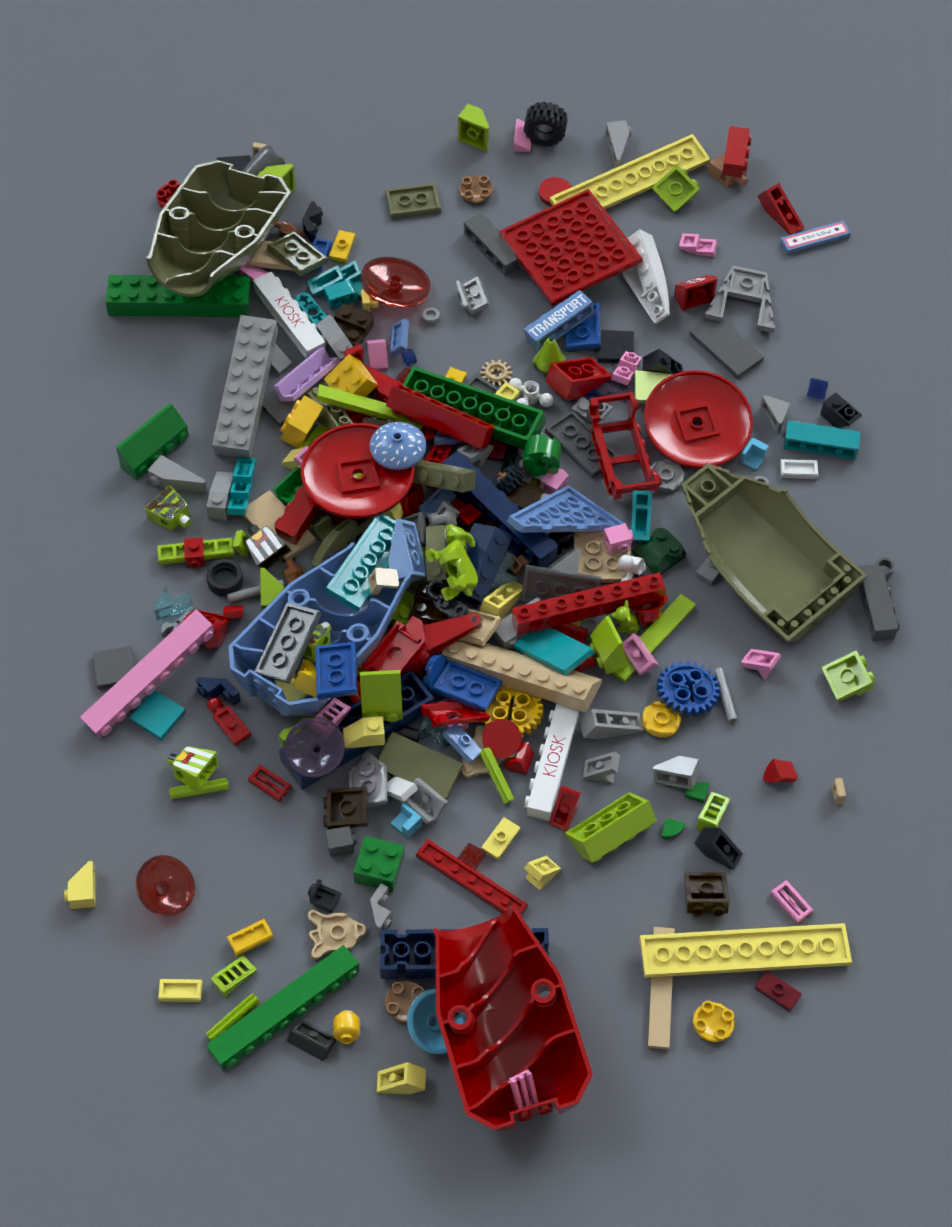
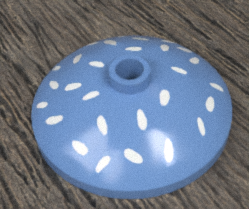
(401, 452)

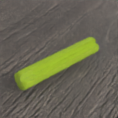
(496, 775)
(208, 787)
(233, 1016)

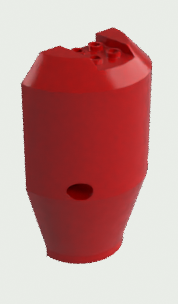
(495, 982)

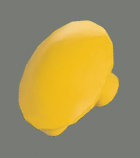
(713, 1021)

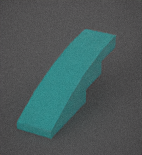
(242, 486)

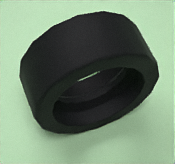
(221, 565)

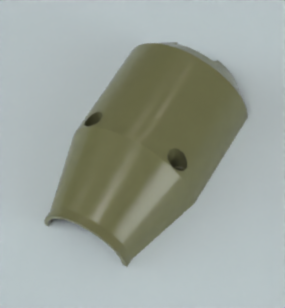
(214, 226)

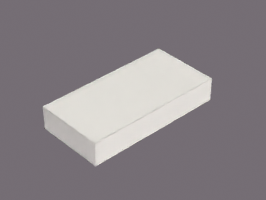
(799, 469)
(400, 788)

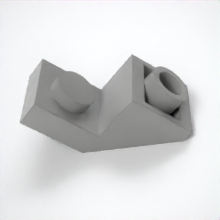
(581, 409)
(380, 915)

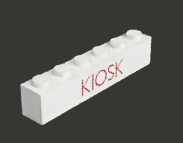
(288, 314)
(552, 762)

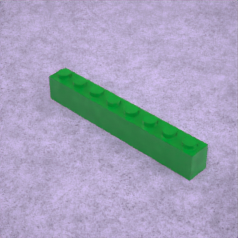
(282, 1008)

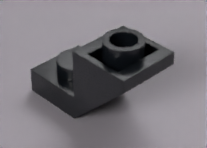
(312, 219)

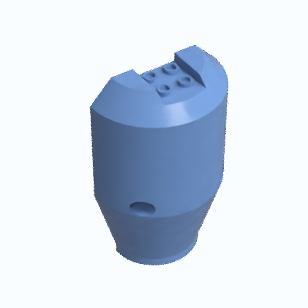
(347, 625)

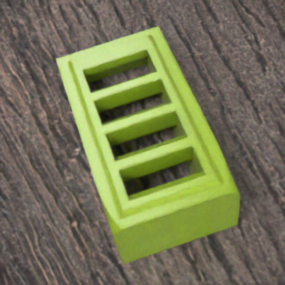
(708, 822)
(217, 979)

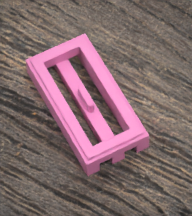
(802, 915)
(531, 1087)

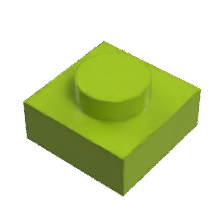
(239, 543)

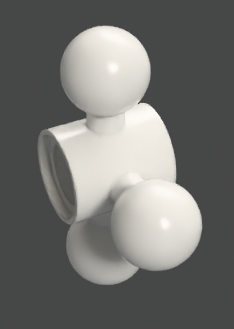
(531, 393)
(631, 565)

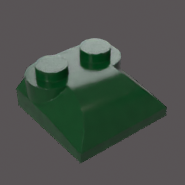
(661, 551)

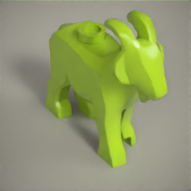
(457, 563)

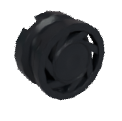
(563, 540)

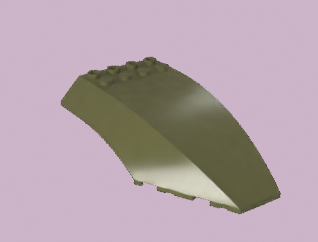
(769, 551)

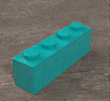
(821, 440)

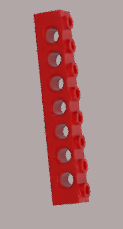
(587, 603)

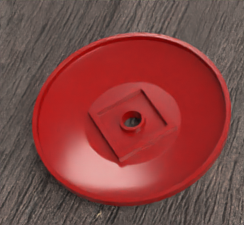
(700, 397)
(330, 468)

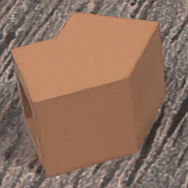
(519, 565)

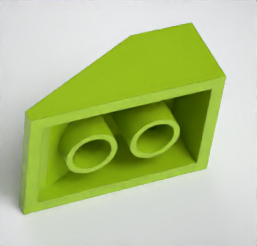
(381, 694)

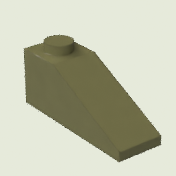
(436, 540)

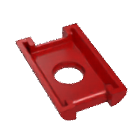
(394, 639)
(439, 713)

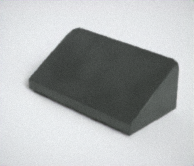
(311, 1040)

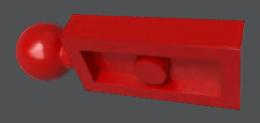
(228, 721)

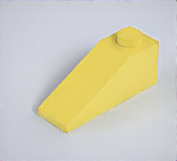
(502, 599)

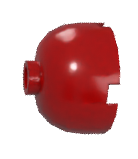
(412, 500)

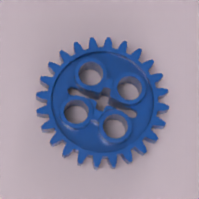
(676, 689)

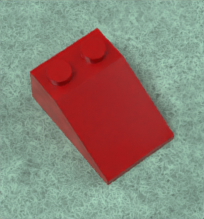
(576, 377)

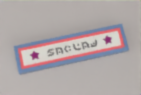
(815, 237)

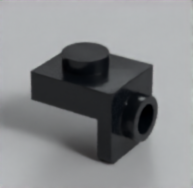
(323, 896)

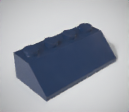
(486, 558)

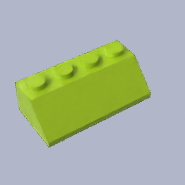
(611, 827)

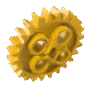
(526, 708)

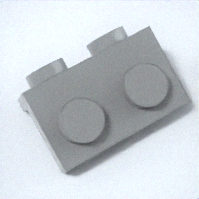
(472, 295)
(426, 802)

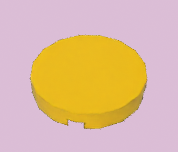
(660, 721)

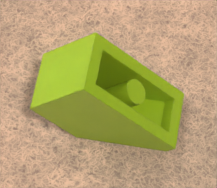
(269, 588)

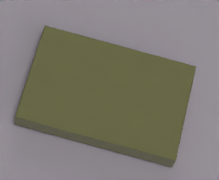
(413, 201)
(297, 253)

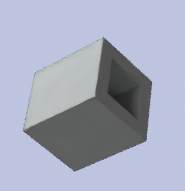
(340, 841)

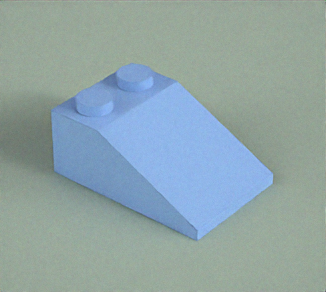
(406, 552)

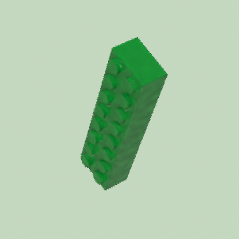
(147, 297)
(512, 420)

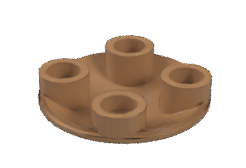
(476, 188)
(400, 999)

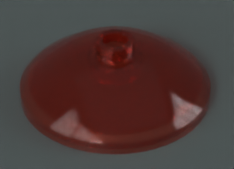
(172, 878)

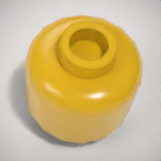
(346, 1027)

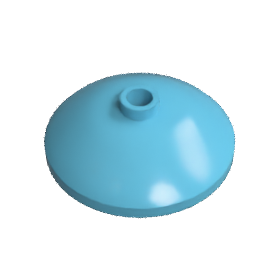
(422, 1033)

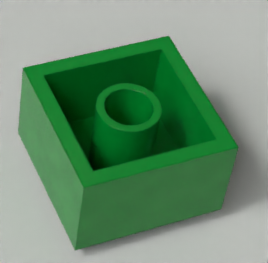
(379, 863)

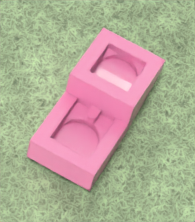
(693, 244)

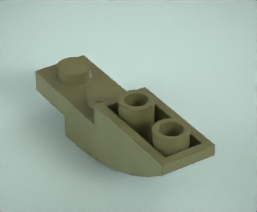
(330, 415)
(339, 537)

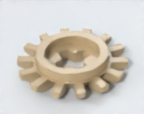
(489, 370)

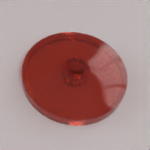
(395, 282)

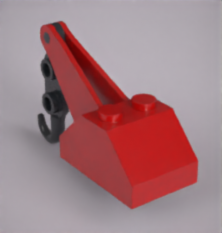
(438, 634)

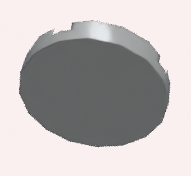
(671, 475)

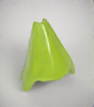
(548, 354)

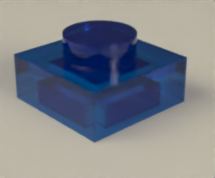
(817, 388)

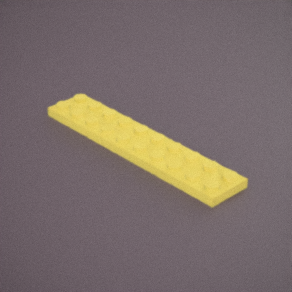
(640, 173)
(744, 950)

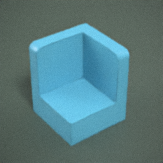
(754, 454)
(407, 821)

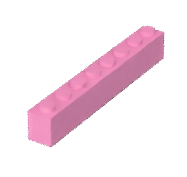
(148, 674)

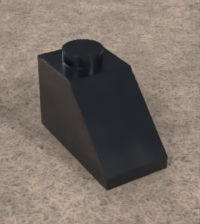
(718, 847)

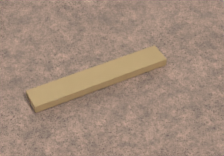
(660, 1006)

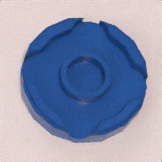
(434, 669)

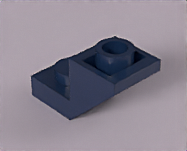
(215, 686)

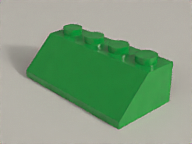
(152, 440)

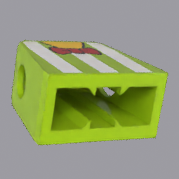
(193, 766)

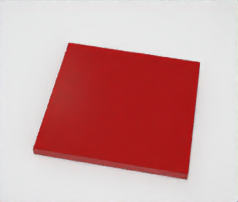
(570, 247)

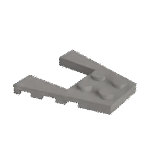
(745, 285)

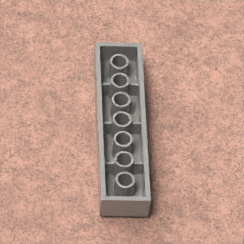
(245, 387)

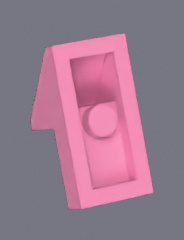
(761, 661)

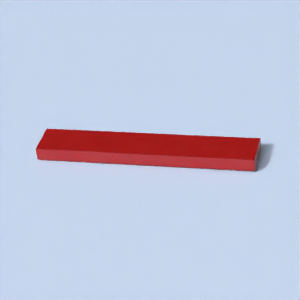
(469, 878)

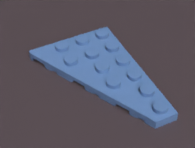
(563, 512)

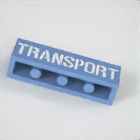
(559, 320)

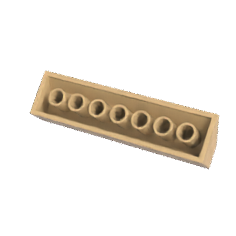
(526, 674)

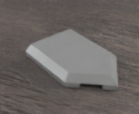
(373, 774)

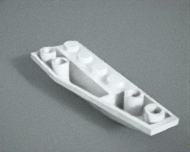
(648, 277)

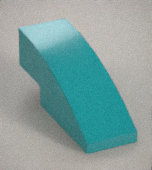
(334, 275)
(641, 515)

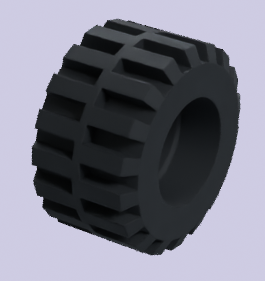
(545, 123)

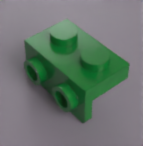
(288, 486)

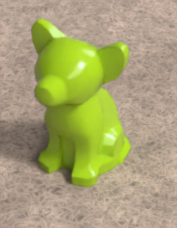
(628, 622)

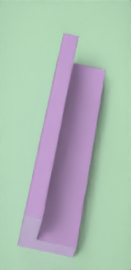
(305, 375)

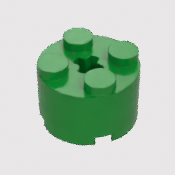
(542, 455)

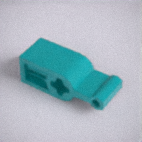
(342, 293)

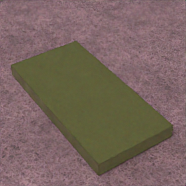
(412, 761)

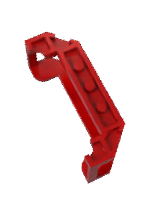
(613, 485)

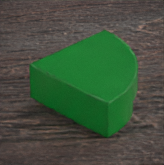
(699, 792)
(672, 828)

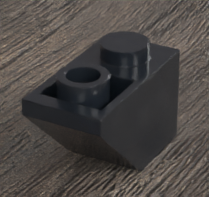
(661, 363)
(839, 411)

